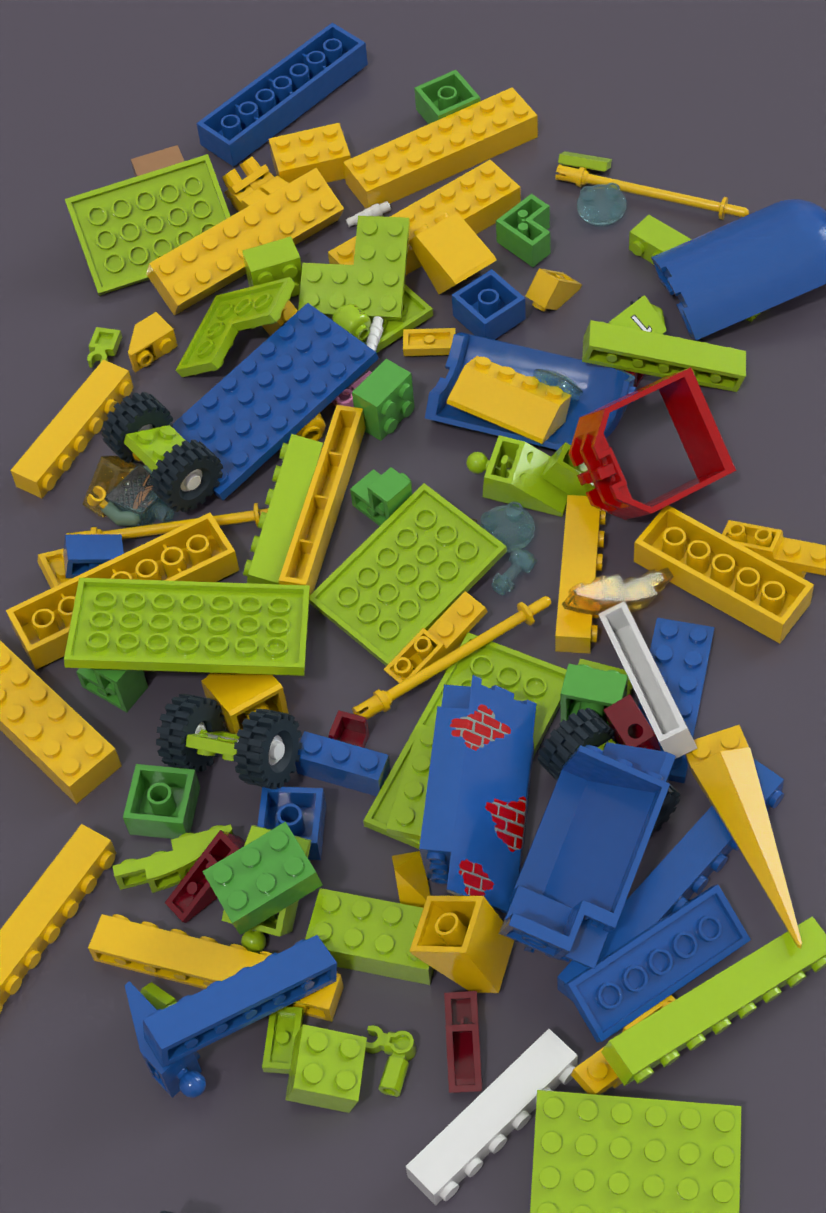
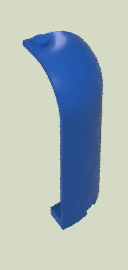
(746, 265)
(599, 386)

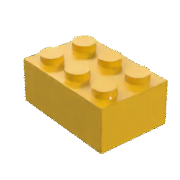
(310, 149)

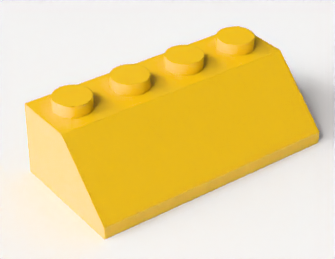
(510, 399)

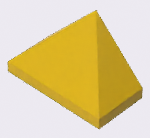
(411, 879)

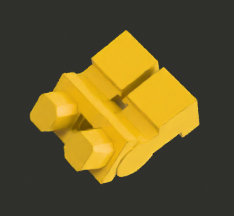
(254, 187)

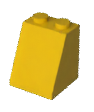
(450, 251)
(242, 694)
(463, 941)

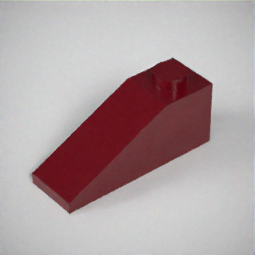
(194, 889)

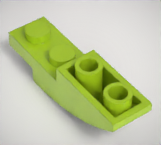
(166, 868)

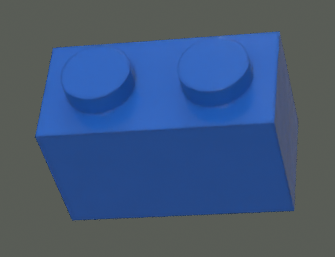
(88, 551)

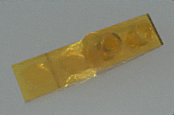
(610, 591)

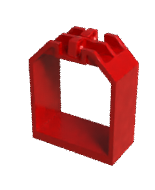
(694, 426)

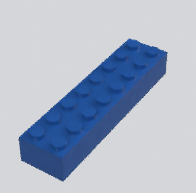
(282, 94)

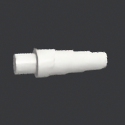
(374, 210)
(375, 333)

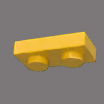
(427, 341)
(53, 567)

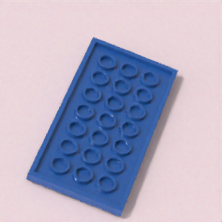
(274, 394)

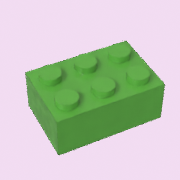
(262, 878)

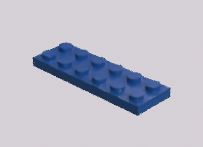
(682, 658)
(657, 963)

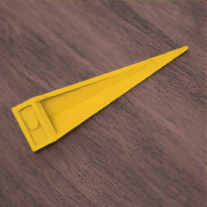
(731, 784)

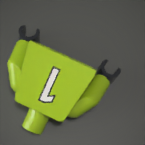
(642, 316)

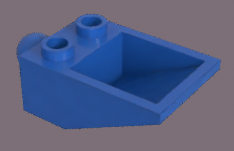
(178, 1076)

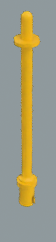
(582, 177)
(163, 528)
(383, 699)

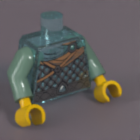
(132, 500)

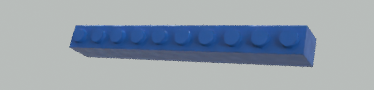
(677, 875)

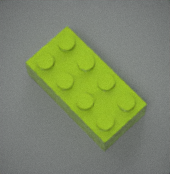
(369, 935)

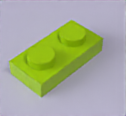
(280, 1037)

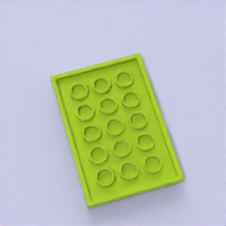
(143, 219)
(407, 574)
(634, 1155)

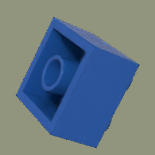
(489, 306)
(302, 811)

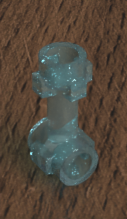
(520, 561)

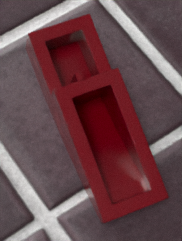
(463, 1042)

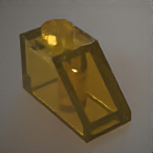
(108, 475)

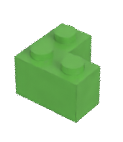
(525, 230)
(381, 495)
(114, 685)

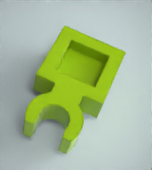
(103, 344)

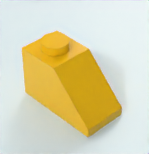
(551, 289)

